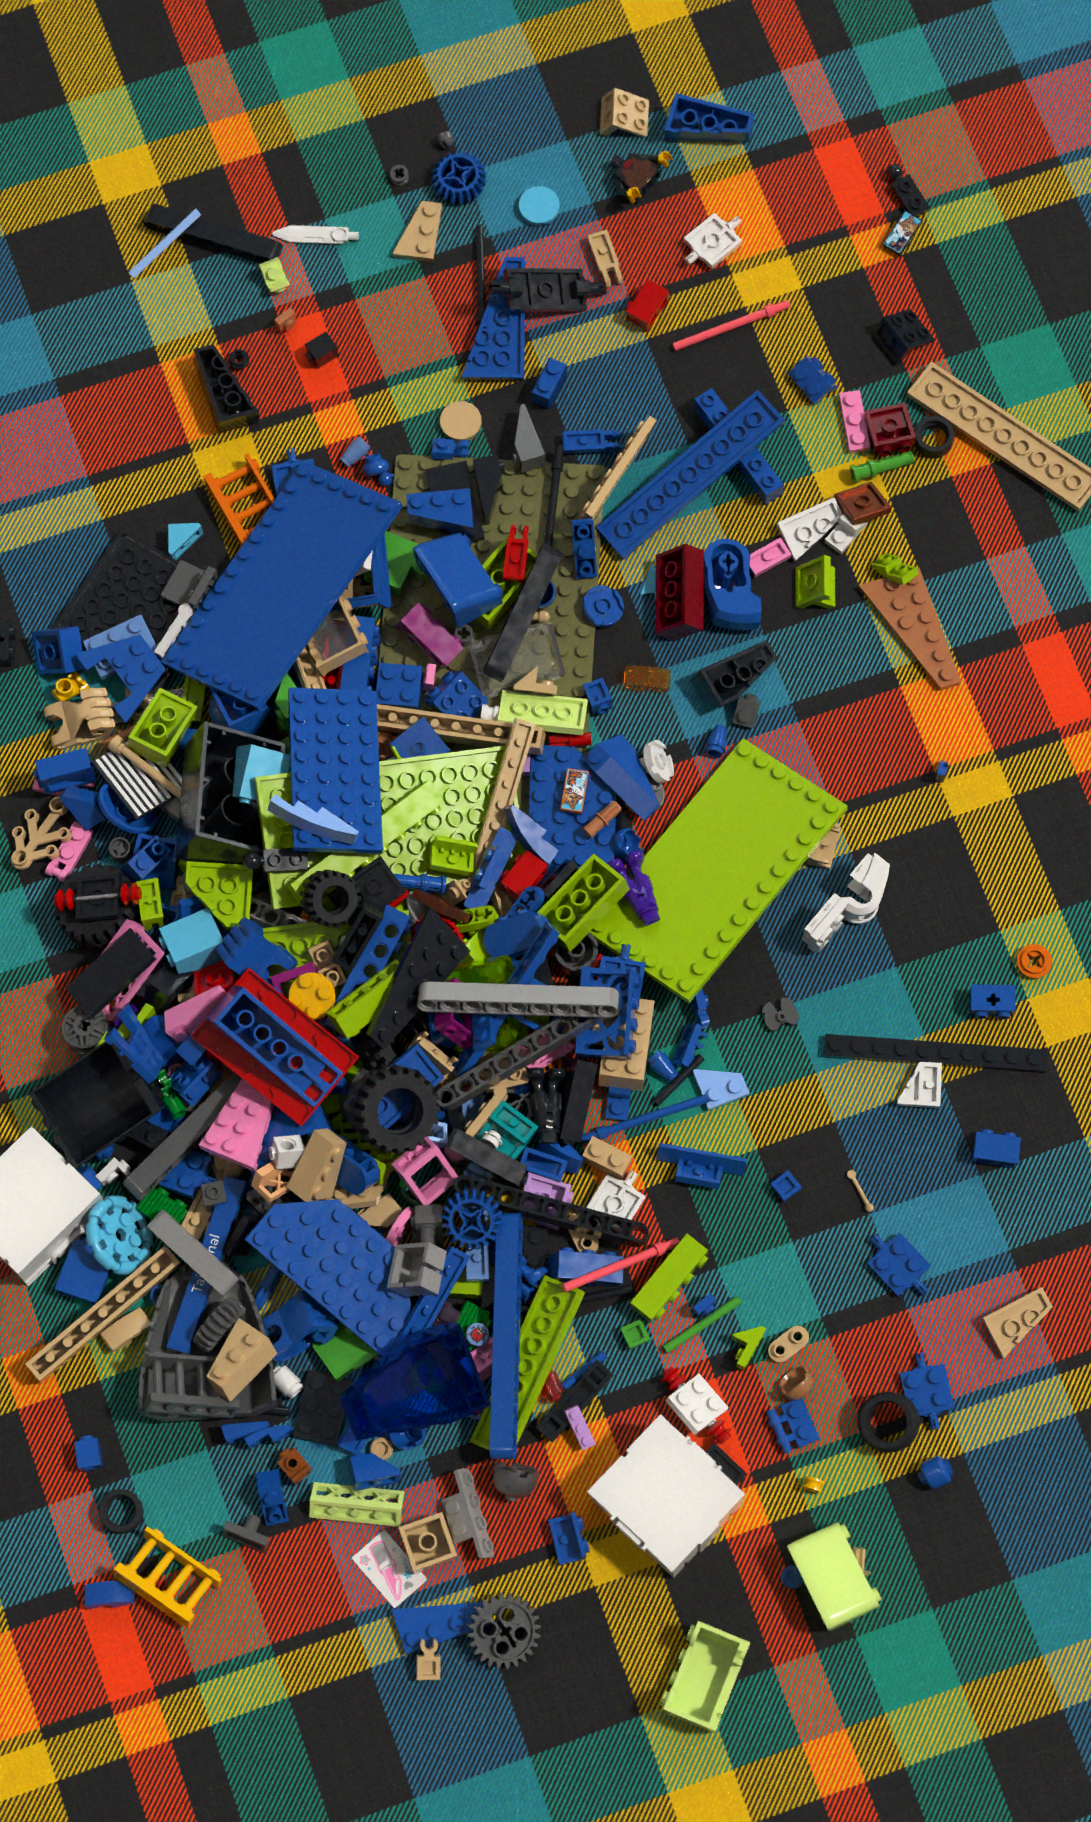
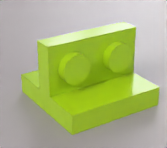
(815, 583)

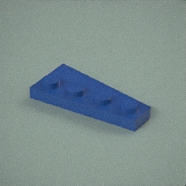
(431, 1622)

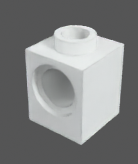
(286, 1151)

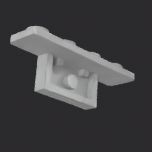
(466, 1517)

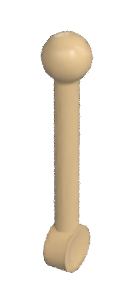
(851, 1175)

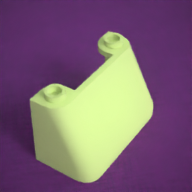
(834, 1576)

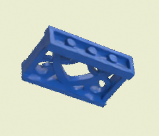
(627, 1016)

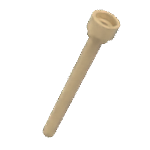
(119, 746)

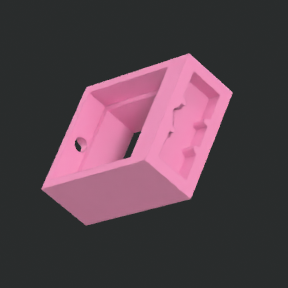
(407, 1166)

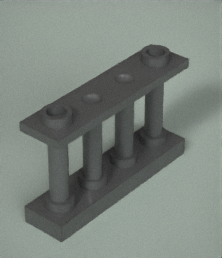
(180, 1402)

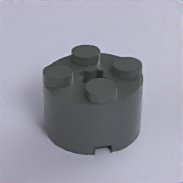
(571, 963)

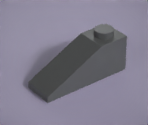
(528, 448)

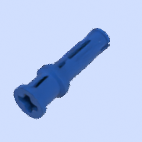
(423, 882)

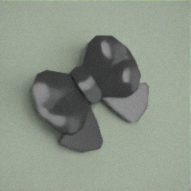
(787, 1014)

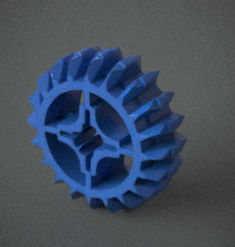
(451, 186)
(478, 1225)

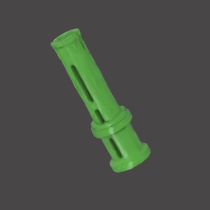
(872, 468)

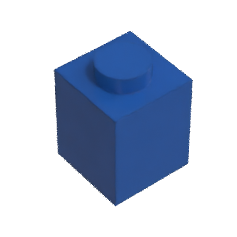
(88, 1453)

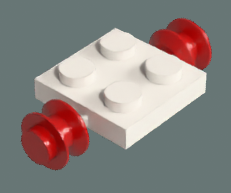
(696, 1404)

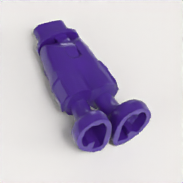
(641, 889)

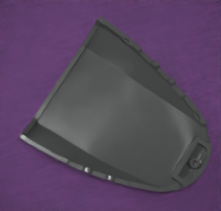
(257, 1395)

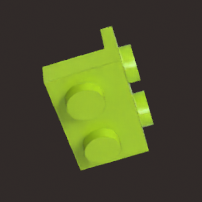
(452, 855)

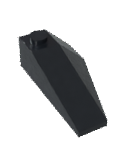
(732, 676)

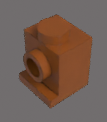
(297, 1473)

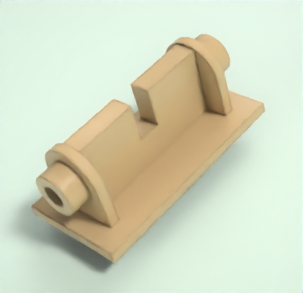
(455, 891)

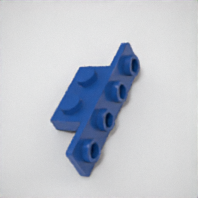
(491, 868)
(700, 1166)

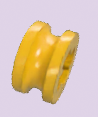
(813, 1484)

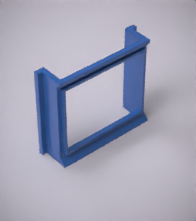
(381, 581)

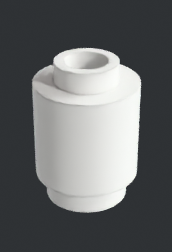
(287, 1382)

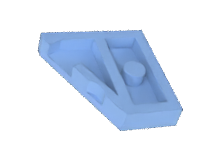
(720, 1087)

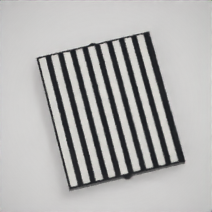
(133, 786)

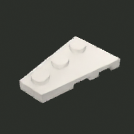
(807, 527)

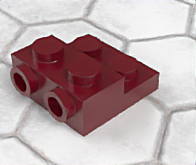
(890, 429)

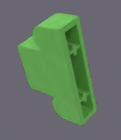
(400, 564)

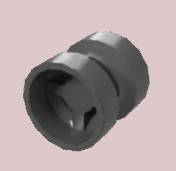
(119, 846)

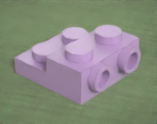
(548, 1188)

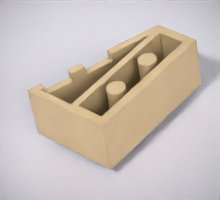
(318, 1166)
(240, 1360)

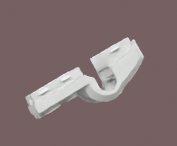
(869, 884)

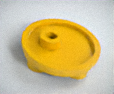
(312, 994)

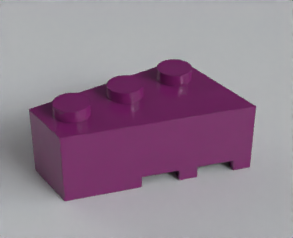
(430, 635)

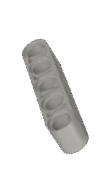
(193, 1252)

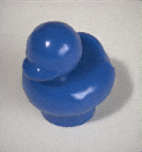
(376, 465)

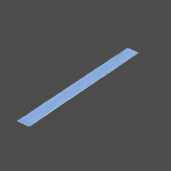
(164, 243)

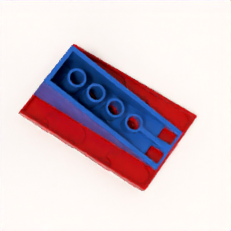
(290, 1059)

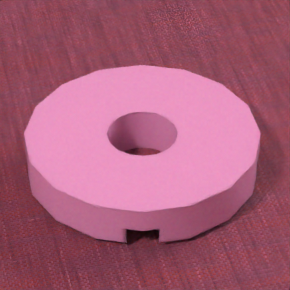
(399, 1228)

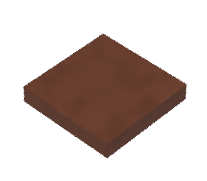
(862, 503)
(441, 905)

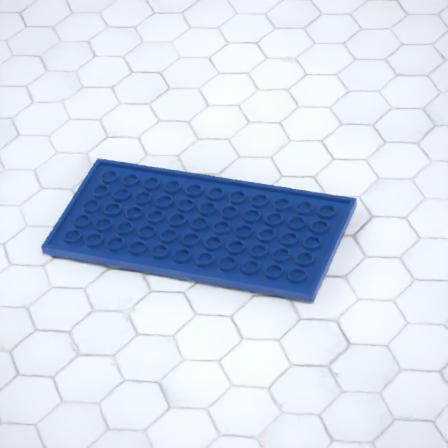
(281, 585)

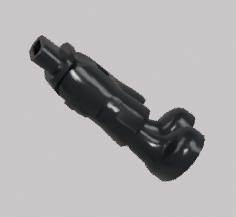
(548, 1106)

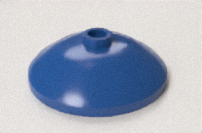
(119, 816)

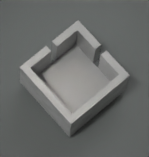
(416, 1269)

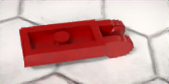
(516, 556)

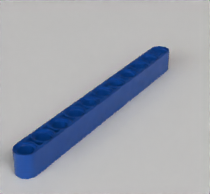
(506, 1337)

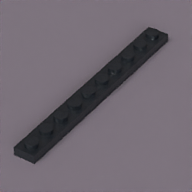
(936, 1052)

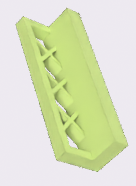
(356, 1507)

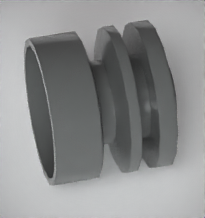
(74, 1030)

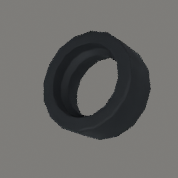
(938, 422)
(105, 1503)

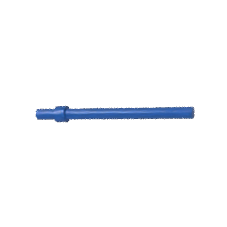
(602, 1132)

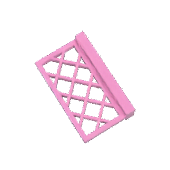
(121, 999)

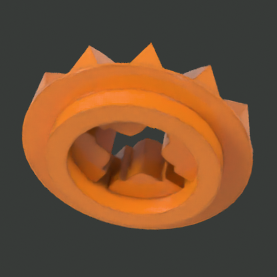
(1034, 951)

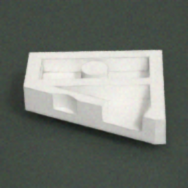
(923, 1087)

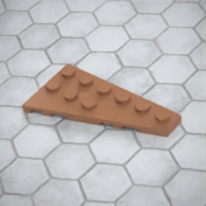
(915, 623)

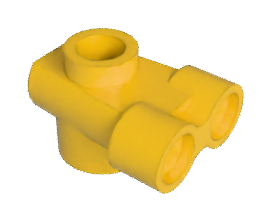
(69, 687)

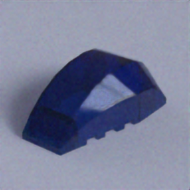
(416, 1385)

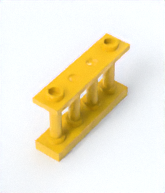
(164, 1599)

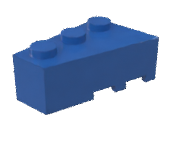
(442, 510)
(568, 1265)

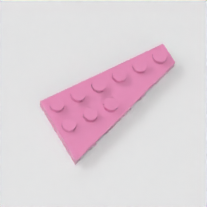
(240, 1127)

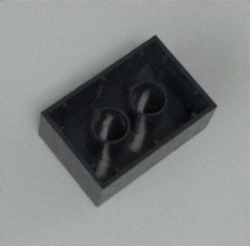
(212, 821)

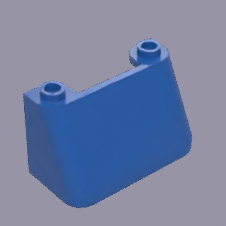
(458, 577)
(283, 1125)

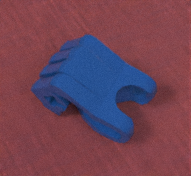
(252, 950)
(299, 1324)

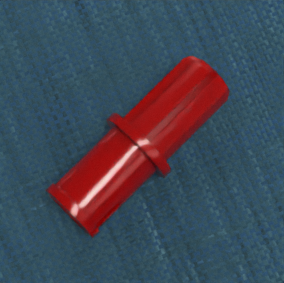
(570, 740)

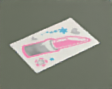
(388, 1568)

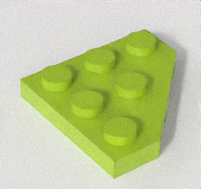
(222, 890)

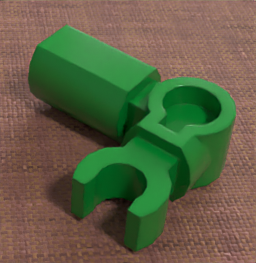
(172, 1102)

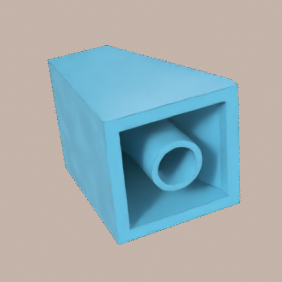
(255, 762)
(192, 942)

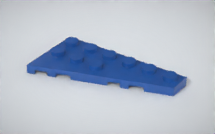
(500, 338)

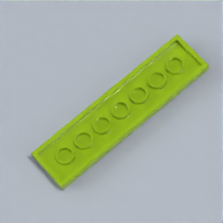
(539, 1345)

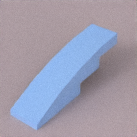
(320, 823)

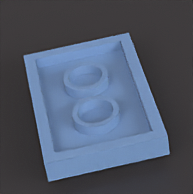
(122, 631)

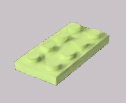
(547, 711)

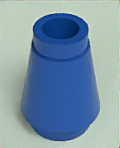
(716, 743)
(662, 1065)

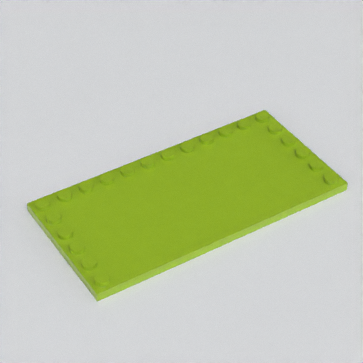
(460, 778)
(721, 867)

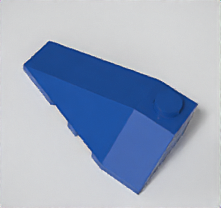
(238, 715)
(621, 769)

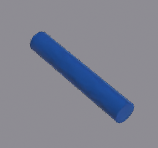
(575, 1377)

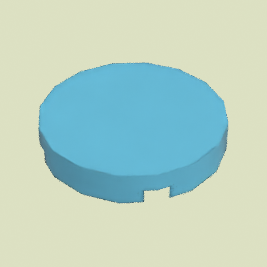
(539, 205)

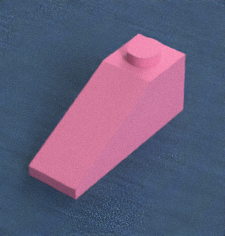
(186, 1016)

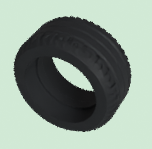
(865, 1415)

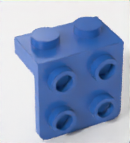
(456, 696)

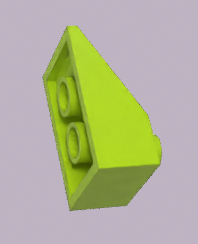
(161, 727)

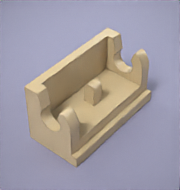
(824, 853)
(437, 1057)

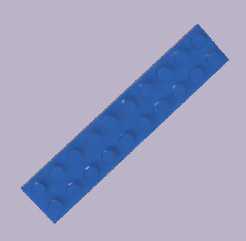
(691, 474)

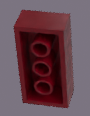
(679, 592)

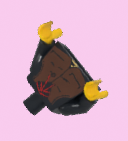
(637, 174)

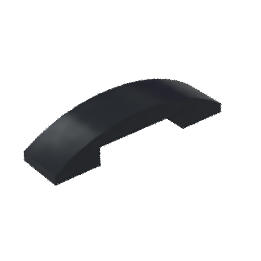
(581, 1394)

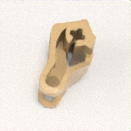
(83, 720)

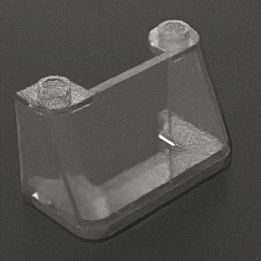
(536, 649)

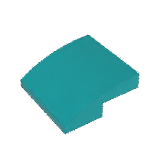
(512, 1127)

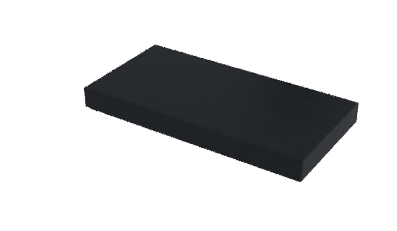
(455, 477)
(111, 973)

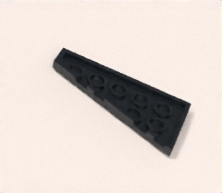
(428, 958)

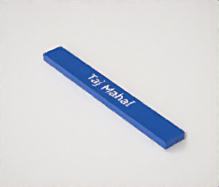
(198, 1288)

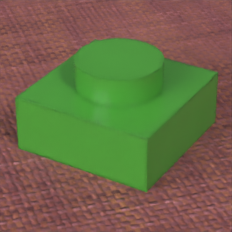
(635, 1334)

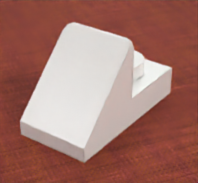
(844, 534)

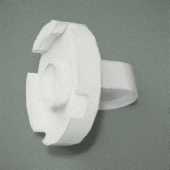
(656, 762)

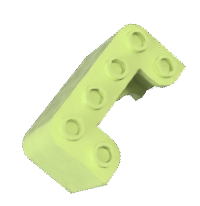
(704, 1676)

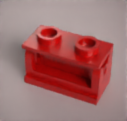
(647, 305)
(526, 872)

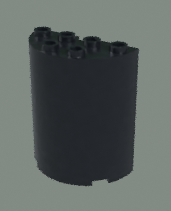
(96, 1103)

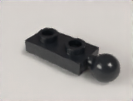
(907, 191)
(277, 860)

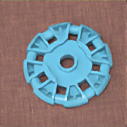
(104, 1239)

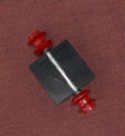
(98, 897)

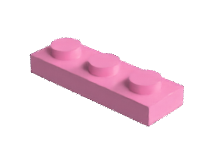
(854, 421)

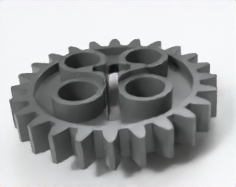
(487, 1643)

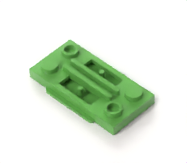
(344, 1353)

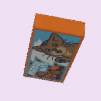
(574, 791)

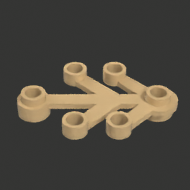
(39, 836)

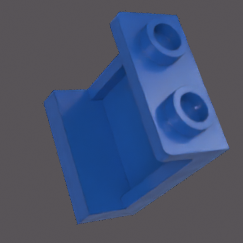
(82, 1274)

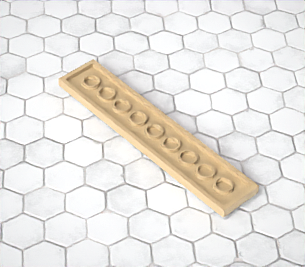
(1003, 435)

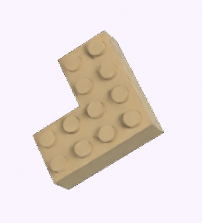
(626, 1072)

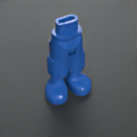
(533, 1277)

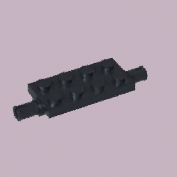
(546, 289)

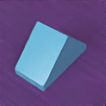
(182, 537)

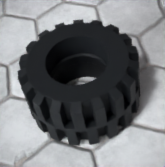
(347, 898)

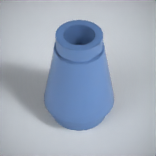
(355, 451)

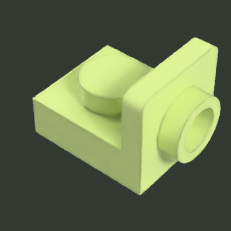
(274, 275)

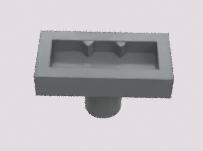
(247, 1534)

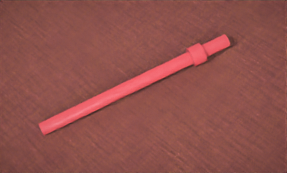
(768, 311)
(657, 1249)

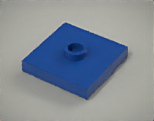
(419, 741)

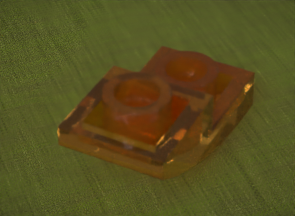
(647, 677)

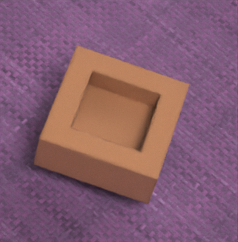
(285, 321)

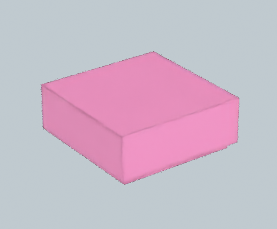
(428, 677)

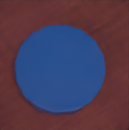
(602, 606)

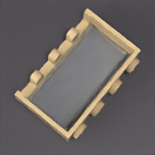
(337, 638)

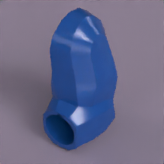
(729, 586)

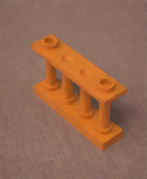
(225, 502)

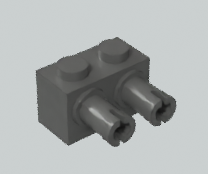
(428, 1225)

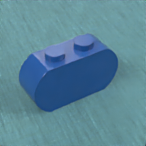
(513, 934)
(357, 1170)

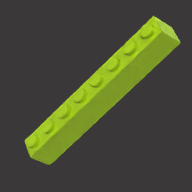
(395, 821)

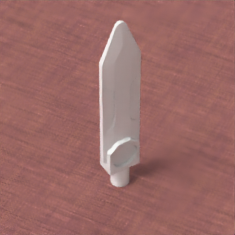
(316, 234)

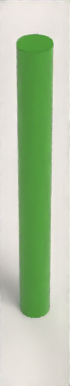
(702, 1324)

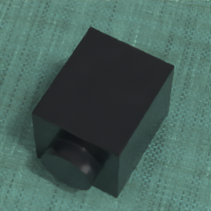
(321, 350)

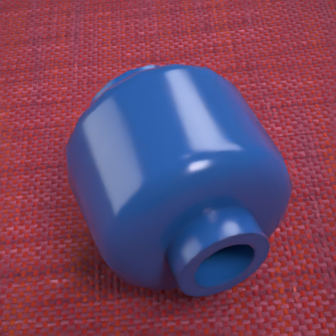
(935, 1472)

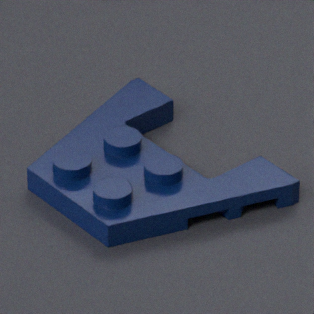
(134, 665)
(138, 1048)

